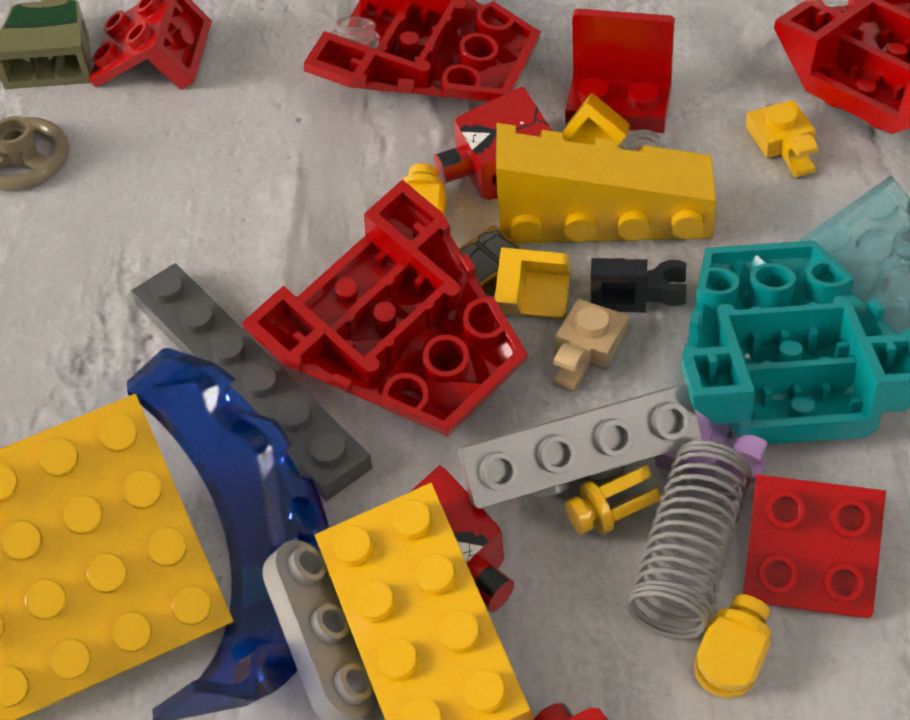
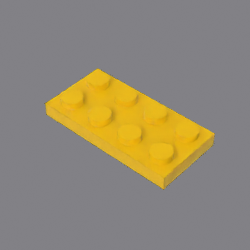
(419, 615)

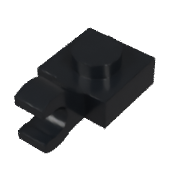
(627, 284)

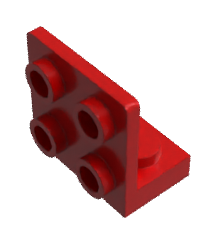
(157, 30)
(624, 64)
(814, 545)

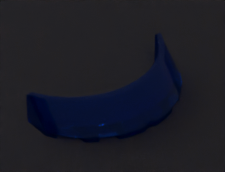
(259, 506)

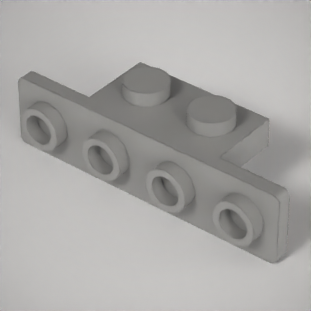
(578, 446)

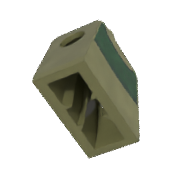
(44, 45)

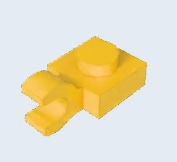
(784, 132)

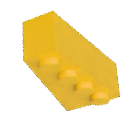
(599, 190)

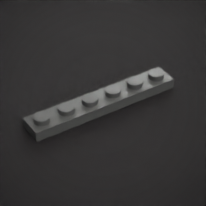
(205, 330)

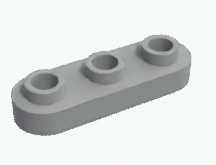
(318, 633)

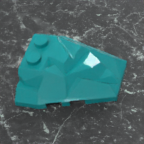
(790, 347)

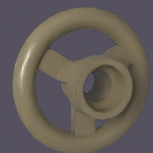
(18, 150)

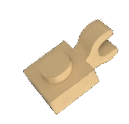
(585, 338)

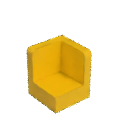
(593, 121)
(533, 283)

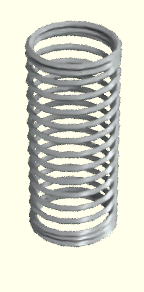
(663, 588)

